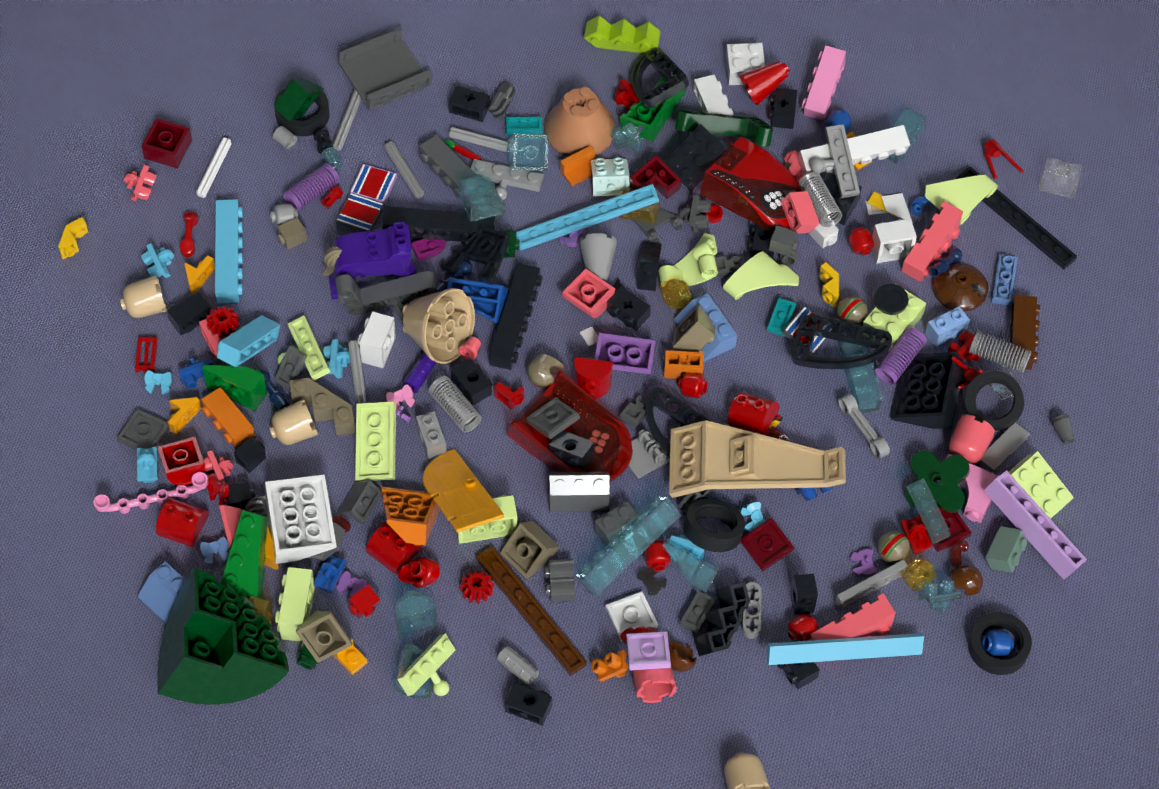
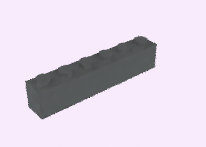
(446, 164)

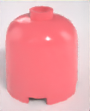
(971, 438)
(654, 684)

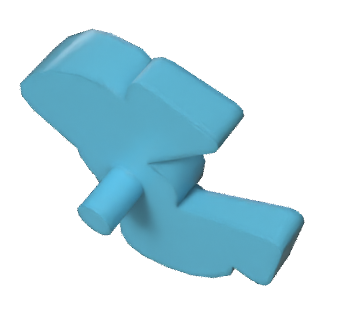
(164, 380)
(756, 516)

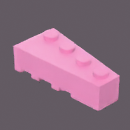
(824, 84)

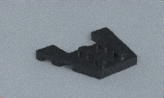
(484, 247)

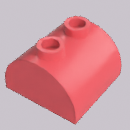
(589, 293)

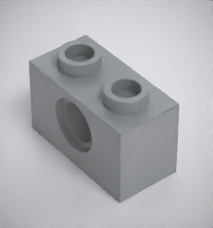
(431, 435)

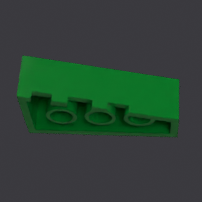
(653, 118)
(247, 556)

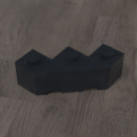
(723, 621)

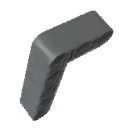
(384, 294)

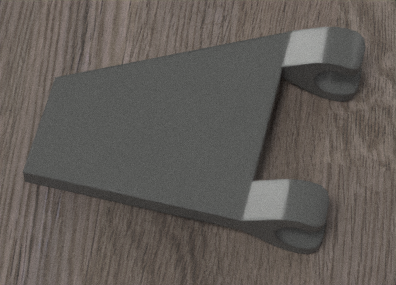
(662, 218)

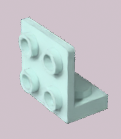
(610, 176)

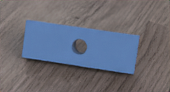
(1004, 279)

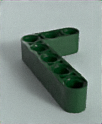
(730, 125)

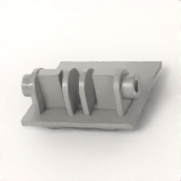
(646, 455)

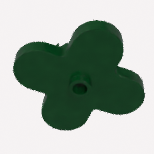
(950, 472)

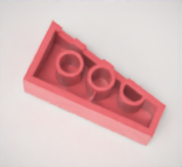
(933, 242)
(867, 622)

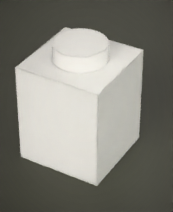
(825, 235)

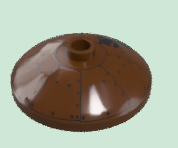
(954, 293)

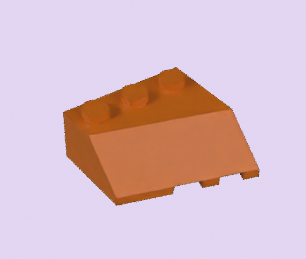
(410, 513)

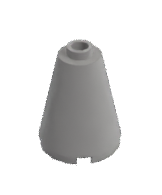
(598, 253)

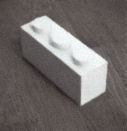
(710, 95)

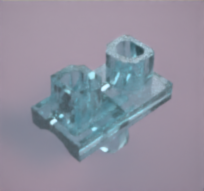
(628, 136)
(946, 593)

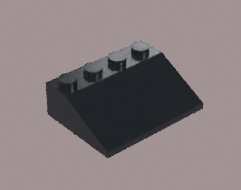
(928, 391)

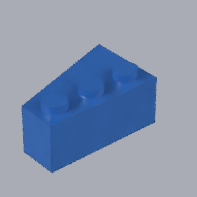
(486, 298)

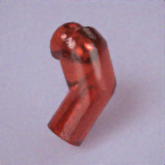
(775, 433)
(342, 522)
(957, 552)

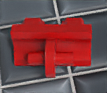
(626, 94)
(965, 338)
(916, 534)

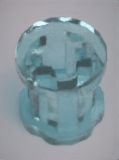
(331, 158)

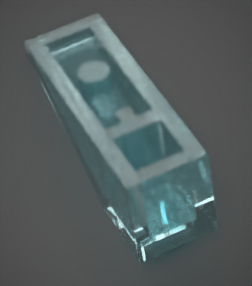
(694, 568)

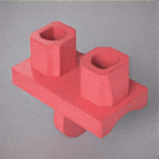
(144, 177)
(212, 464)

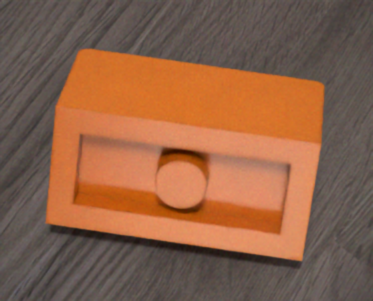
(578, 166)

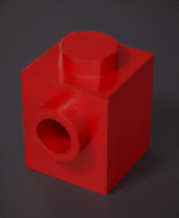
(363, 602)

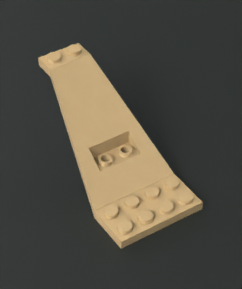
(711, 458)

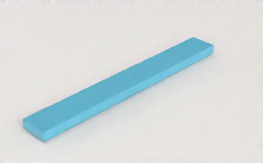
(587, 217)
(844, 649)

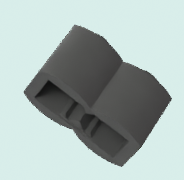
(561, 580)

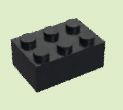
(695, 157)

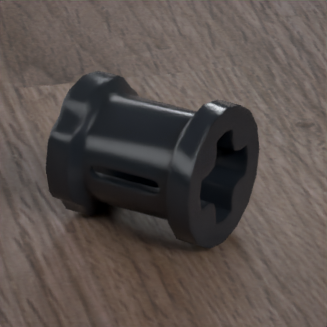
(322, 141)

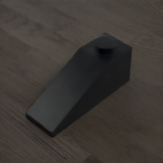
(649, 266)

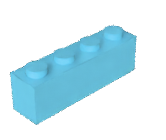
(248, 341)

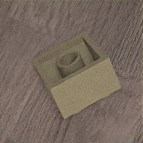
(694, 331)
(529, 549)

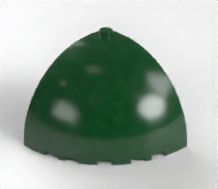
(217, 646)

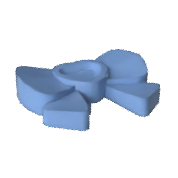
(208, 549)

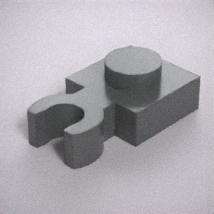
(724, 265)
(634, 413)

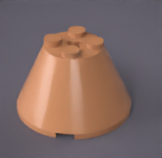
(579, 122)

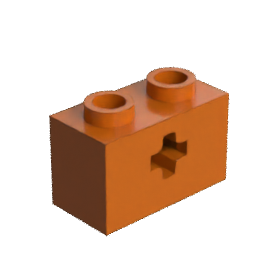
(681, 362)

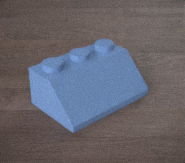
(725, 335)
(161, 590)

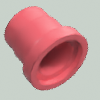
(470, 348)

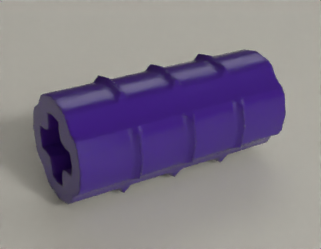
(419, 373)

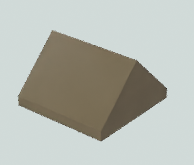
(323, 635)

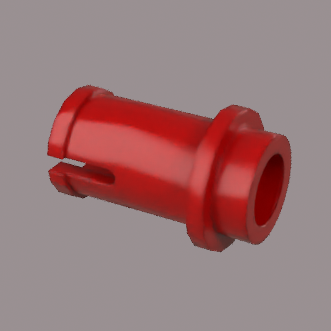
(332, 196)

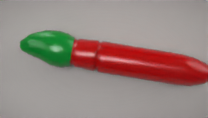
(461, 150)

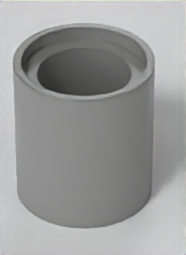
(284, 137)

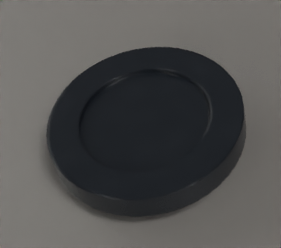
(891, 299)

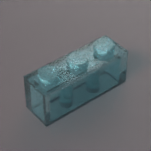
(913, 125)
(928, 511)

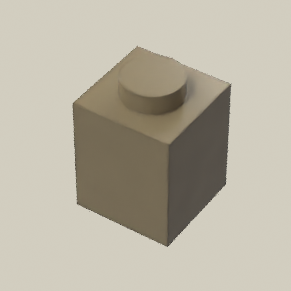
(291, 234)

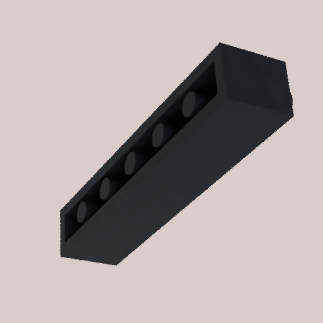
(435, 224)
(514, 316)

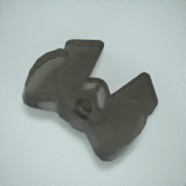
(653, 587)

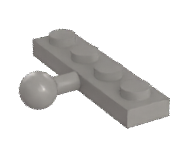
(840, 160)
(505, 176)

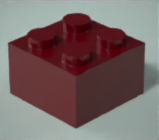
(166, 143)

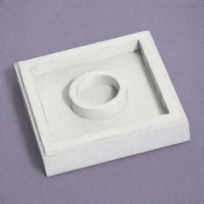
(631, 612)

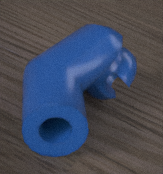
(917, 204)

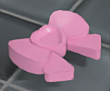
(401, 395)

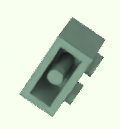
(1006, 549)

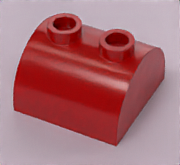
(593, 376)
(752, 413)
(181, 460)
(181, 522)
(390, 548)

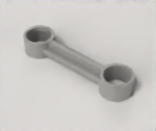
(877, 444)

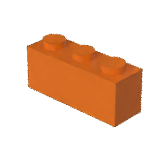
(227, 418)

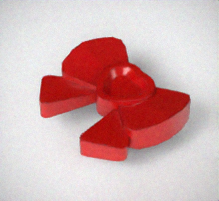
(215, 487)

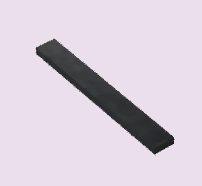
(1026, 225)

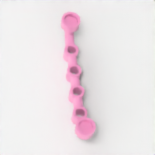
(103, 504)

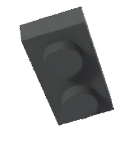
(290, 366)
(695, 614)

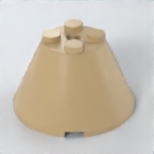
(440, 323)

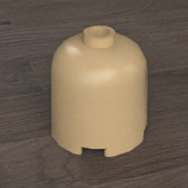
(143, 298)
(293, 424)
(745, 772)

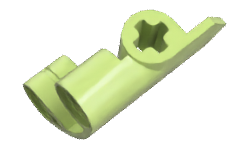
(961, 193)
(696, 266)
(759, 273)

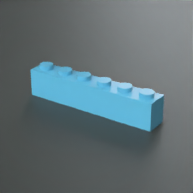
(228, 251)

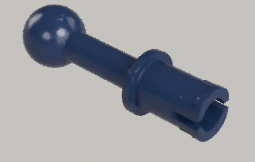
(942, 265)
(464, 269)
(276, 396)

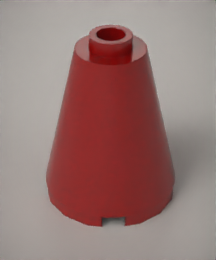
(764, 80)

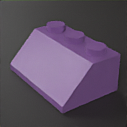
(626, 353)

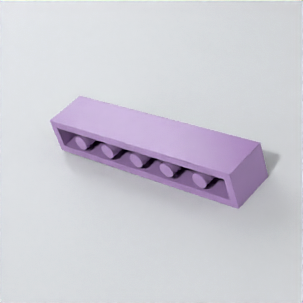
(1035, 525)

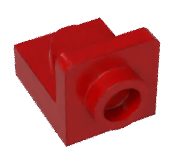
(507, 396)

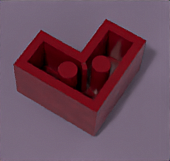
(659, 175)

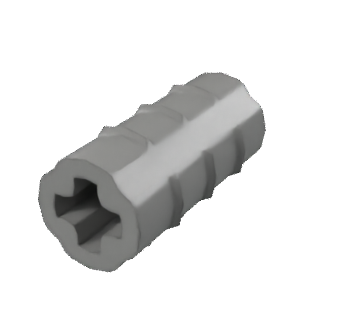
(517, 665)

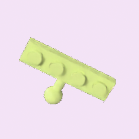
(307, 344)
(426, 666)

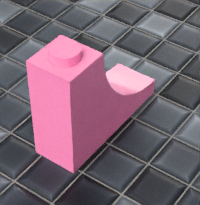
(976, 499)

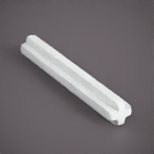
(213, 167)

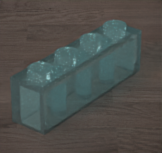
(862, 379)

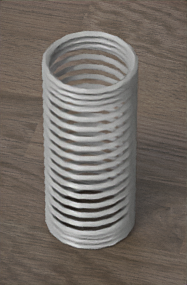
(821, 216)
(975, 349)
(463, 413)

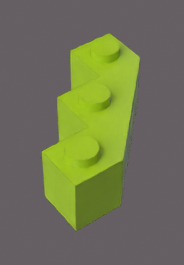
(621, 35)

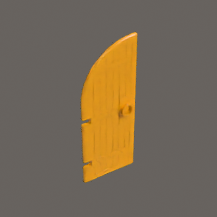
(459, 492)

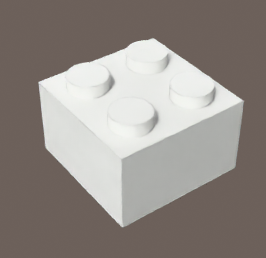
(741, 59)
(893, 240)
(377, 339)

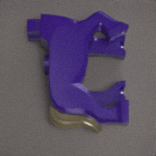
(370, 255)

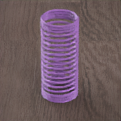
(293, 197)
(913, 341)

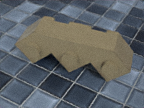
(325, 404)

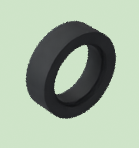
(310, 126)
(1001, 378)
(713, 541)
(1006, 622)

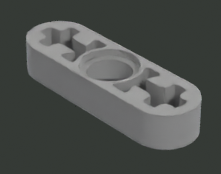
(746, 617)

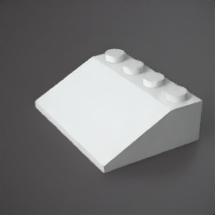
(299, 518)

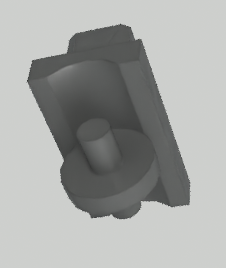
(693, 213)

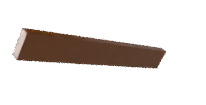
(531, 611)

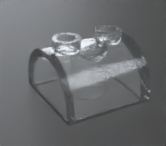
(1060, 177)

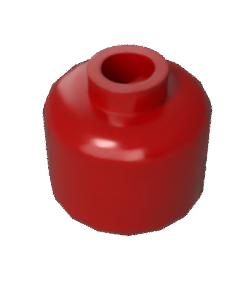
(861, 241)
(693, 385)
(657, 556)
(802, 627)

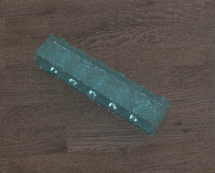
(628, 545)

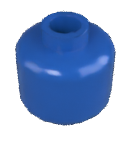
(839, 117)
(997, 643)

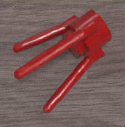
(994, 150)
(970, 373)

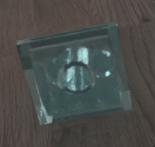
(480, 198)

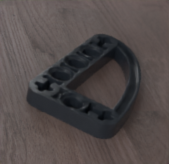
(675, 78)
(835, 334)
(678, 415)

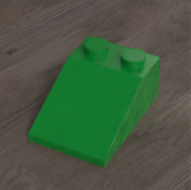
(239, 383)

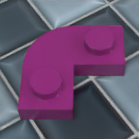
(427, 248)

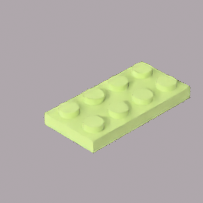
(375, 441)

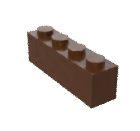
(1025, 326)

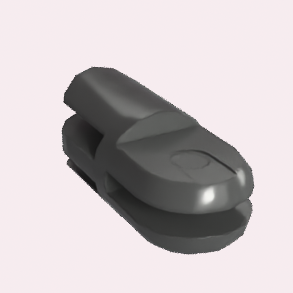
(501, 100)
(693, 497)

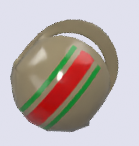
(852, 310)
(540, 370)
(893, 547)

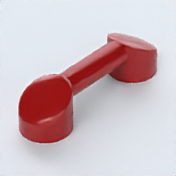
(187, 245)

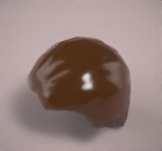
(968, 579)
(681, 657)

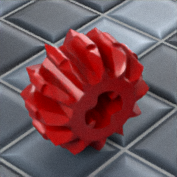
(222, 321)
(471, 588)

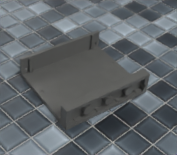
(383, 69)

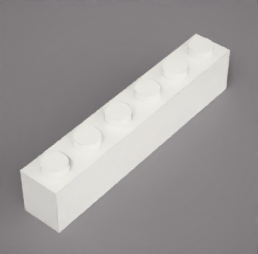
(862, 148)

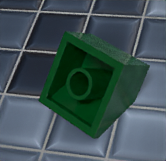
(297, 98)

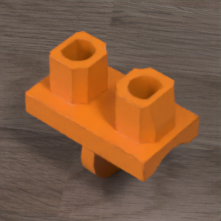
(610, 666)

